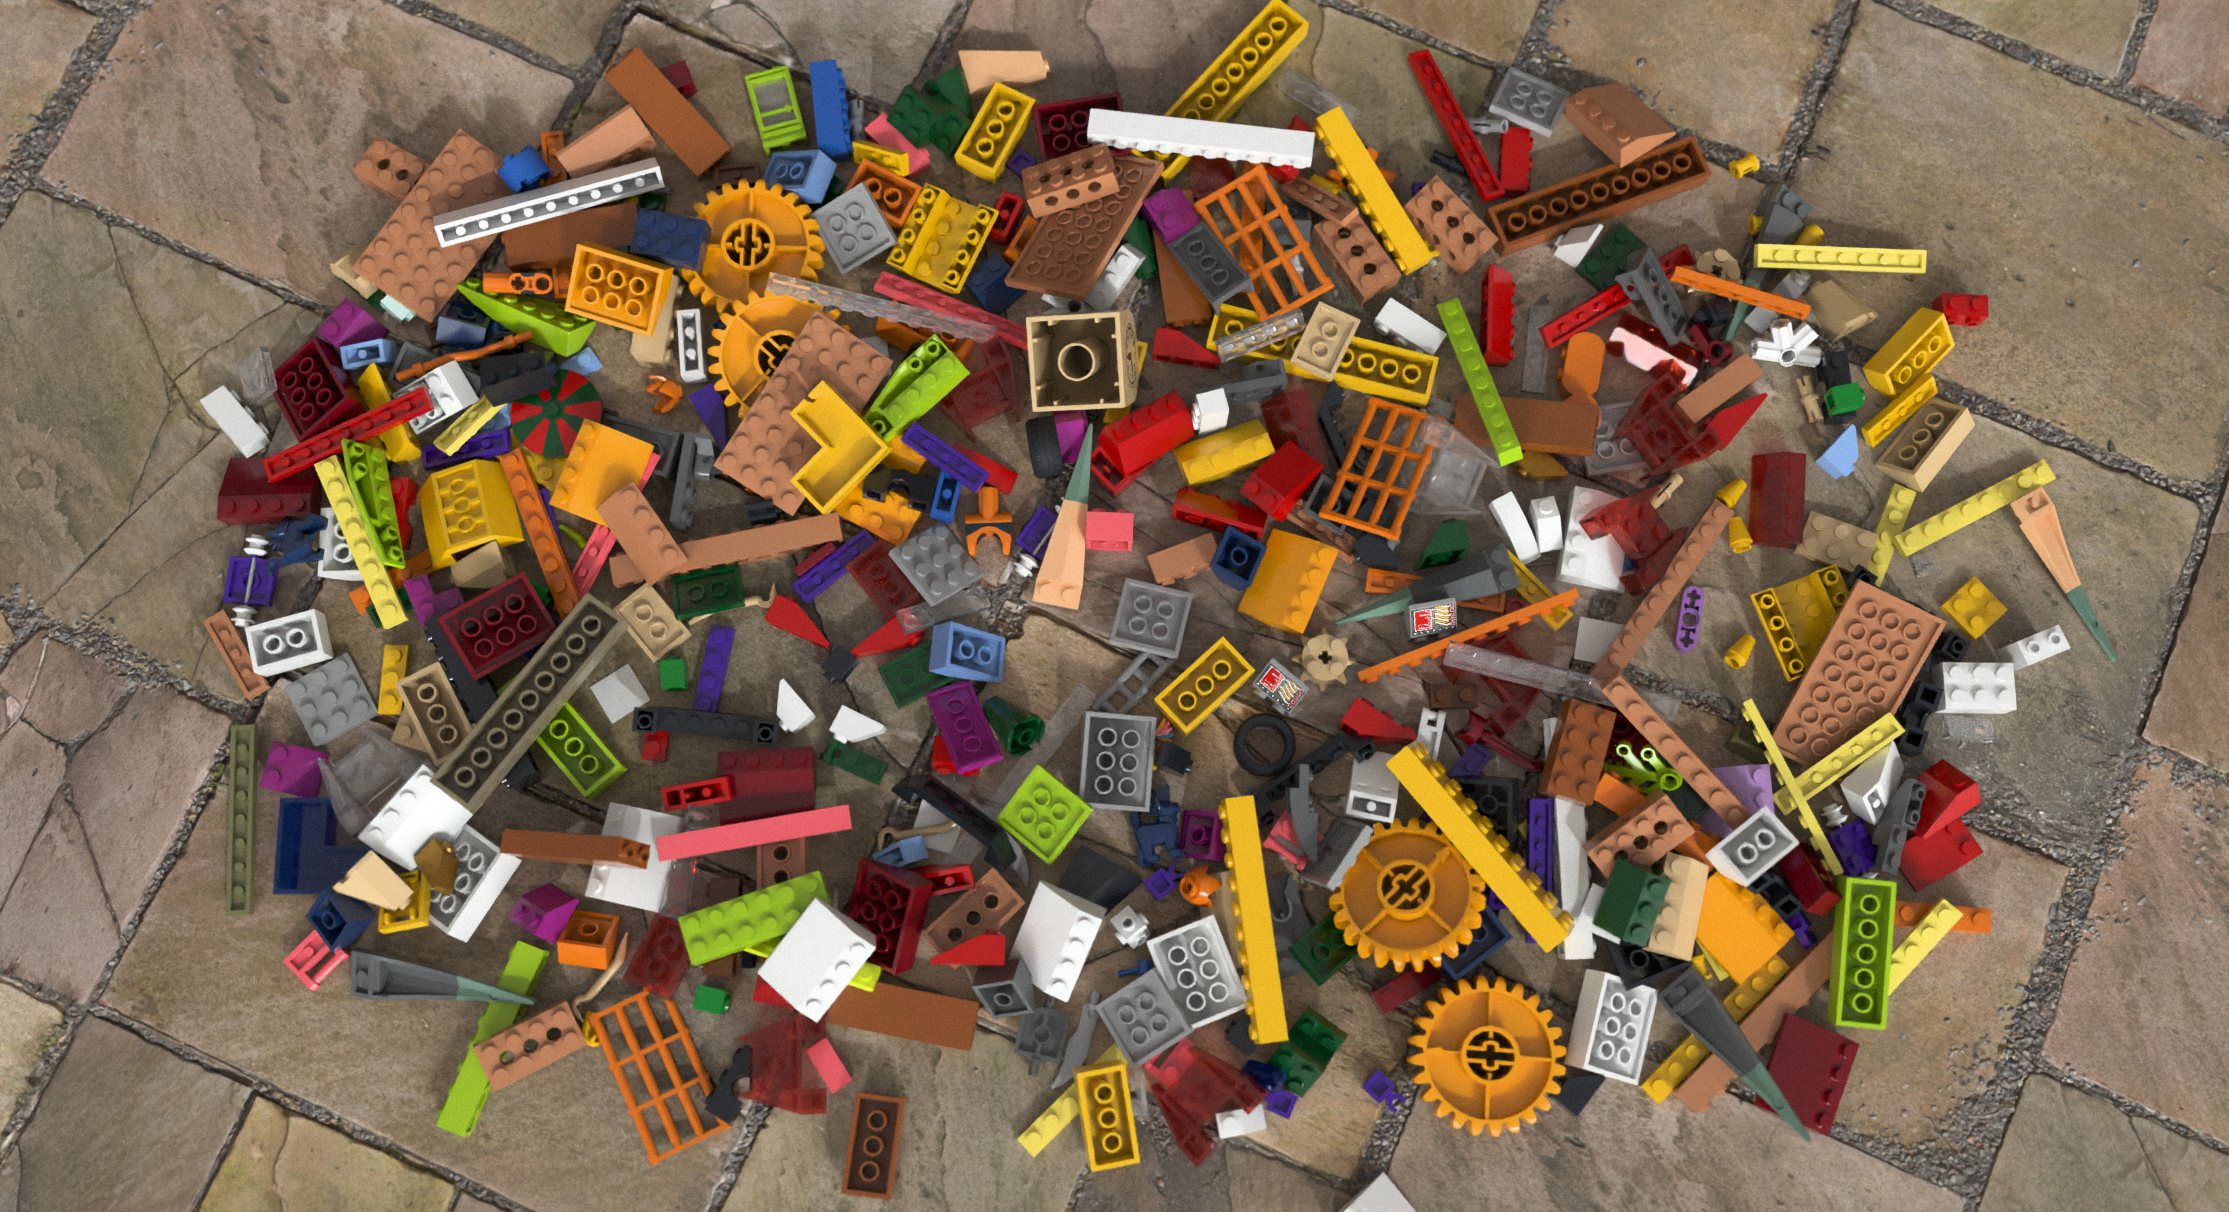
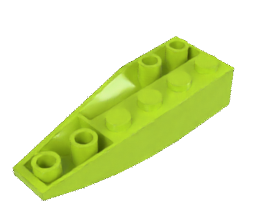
(519, 313)
(915, 388)
(374, 500)

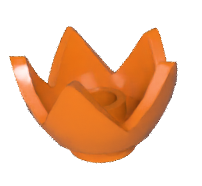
(667, 390)
(1198, 885)

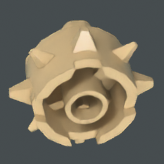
(1718, 263)
(1314, 669)

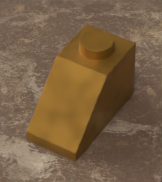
(1539, 467)
(438, 865)

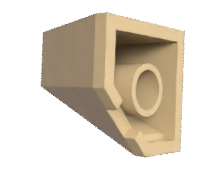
(1837, 309)
(483, 569)
(375, 883)

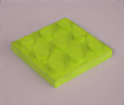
(1044, 814)

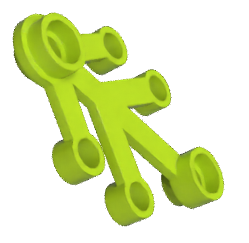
(1640, 773)

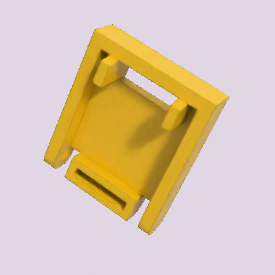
(417, 909)

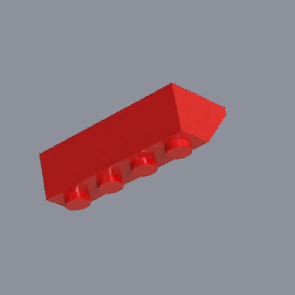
(1496, 317)
(1147, 432)
(1215, 514)

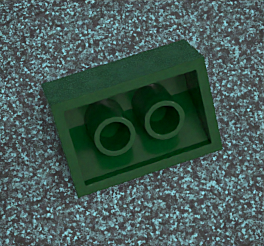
(1445, 546)
(1632, 901)

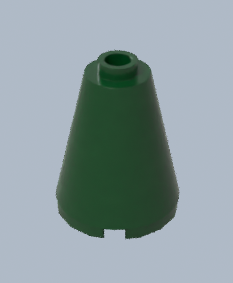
(954, 87)
(1139, 237)
(1013, 725)

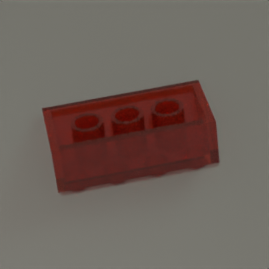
(1646, 348)
(1293, 419)
(1777, 499)

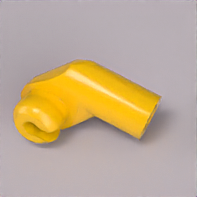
(589, 1033)

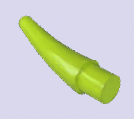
(578, 539)

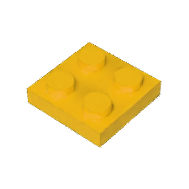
(1973, 608)

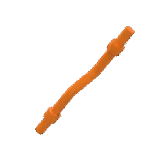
(420, 368)

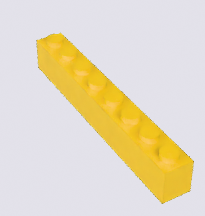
(1372, 191)

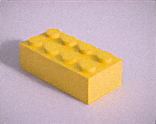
(995, 133)
(1204, 686)
(1106, 1115)

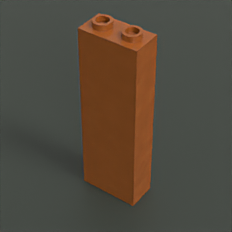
(667, 113)
(555, 239)
(1180, 297)
(1537, 424)
(575, 848)
(907, 1014)

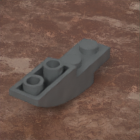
(1899, 816)
(1303, 823)

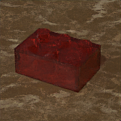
(883, 580)
(660, 959)

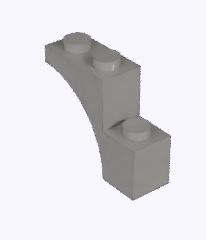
(1790, 288)

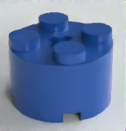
(524, 170)

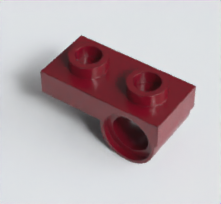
(1701, 337)

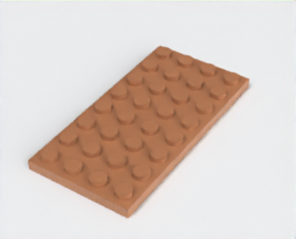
(1077, 242)
(407, 254)
(769, 441)
(1856, 673)

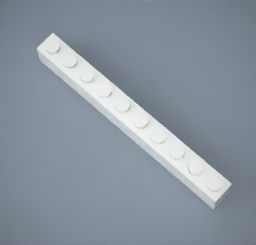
(1201, 138)
(548, 202)
(1570, 866)

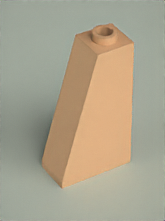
(1009, 68)

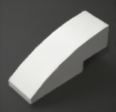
(1515, 528)

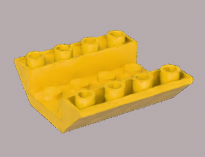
(941, 239)
(468, 508)
(1800, 616)

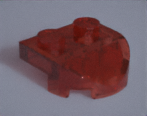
(1210, 176)

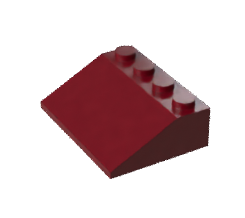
(1064, 125)
(316, 390)
(252, 499)
(497, 626)
(767, 783)
(893, 908)
(1810, 1071)

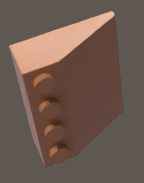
(1616, 122)

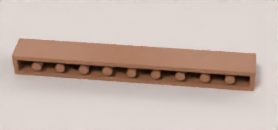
(742, 546)
(1662, 594)
(1762, 1022)

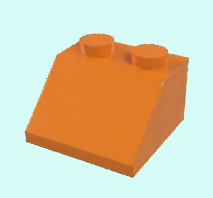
(588, 939)

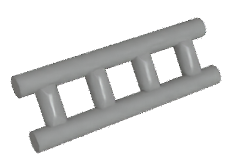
(1118, 684)

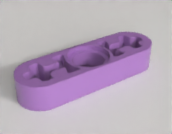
(1692, 637)

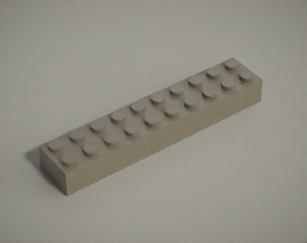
(529, 703)

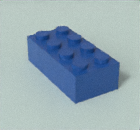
(831, 110)

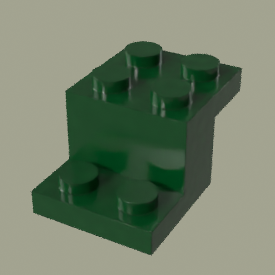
(929, 120)
(1307, 1051)

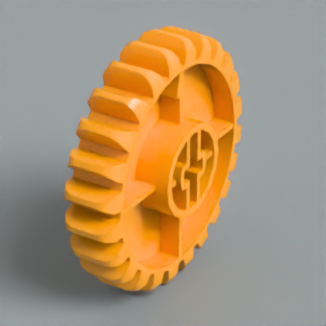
(748, 217)
(747, 339)
(1406, 925)
(1527, 1047)

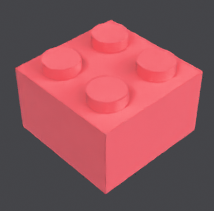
(1109, 530)

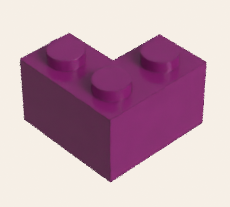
(1071, 432)
(426, 602)

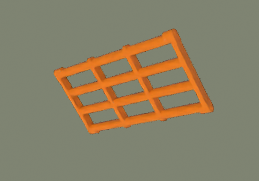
(1262, 222)
(1365, 481)
(657, 1099)

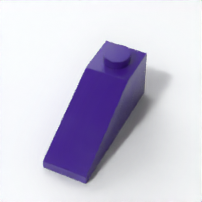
(713, 412)

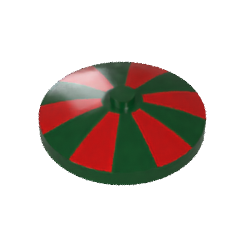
(552, 418)

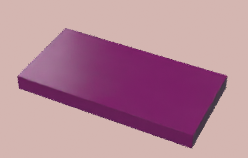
(963, 726)

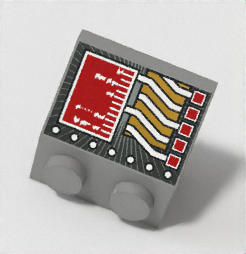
(1430, 620)
(1279, 688)

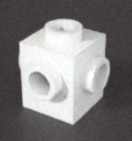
(1131, 927)

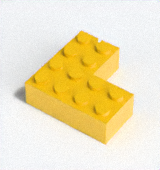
(848, 448)

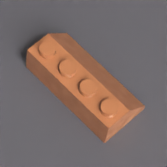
(608, 145)
(642, 533)

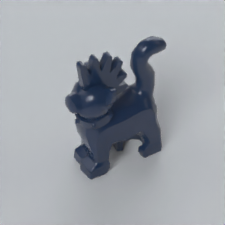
(295, 541)
(1158, 833)

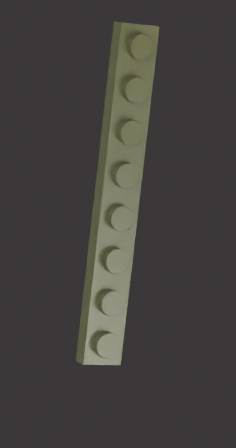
(242, 820)

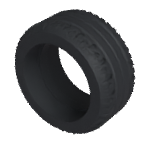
(1044, 447)
(1279, 725)

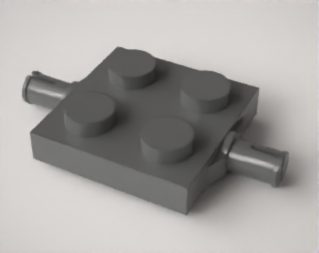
(1042, 1035)

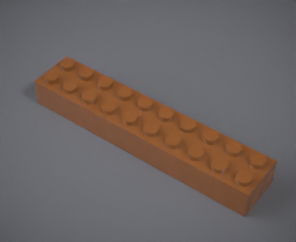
(1597, 196)

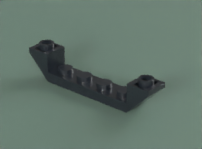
(1333, 400)
(1948, 645)
(705, 723)
(1359, 746)
(999, 851)

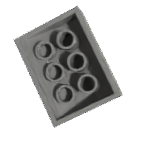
(1116, 761)

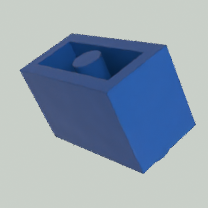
(945, 498)

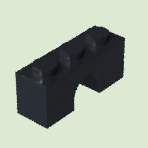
(1834, 371)
(883, 480)
(1919, 704)
(1777, 892)
(722, 1101)

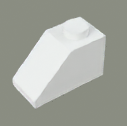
(1546, 524)
(792, 709)
(854, 726)
(1237, 1122)

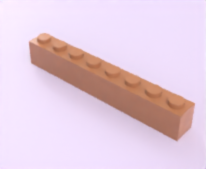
(1675, 750)

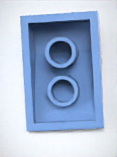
(802, 173)
(966, 653)

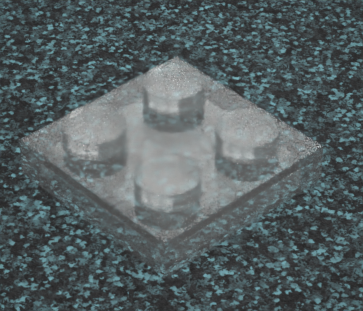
(257, 377)
(1137, 1084)

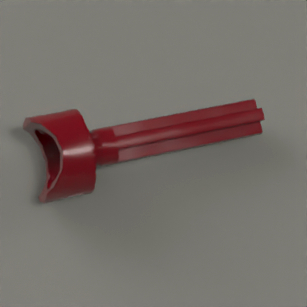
(1475, 731)

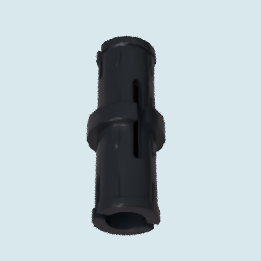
(1450, 163)

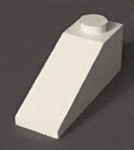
(1576, 244)

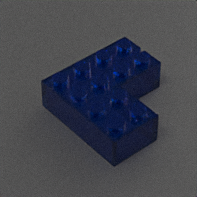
(308, 849)

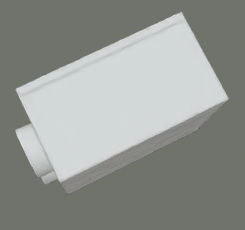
(2034, 648)

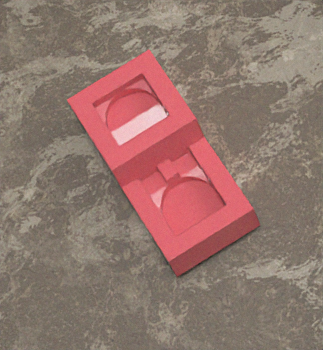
(829, 1064)

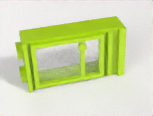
(776, 108)

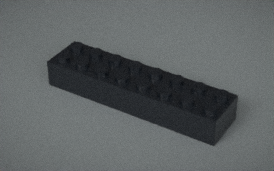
(479, 698)

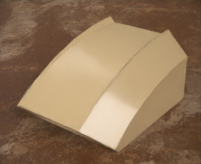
(342, 267)

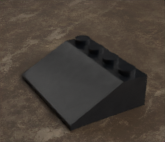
(1639, 965)

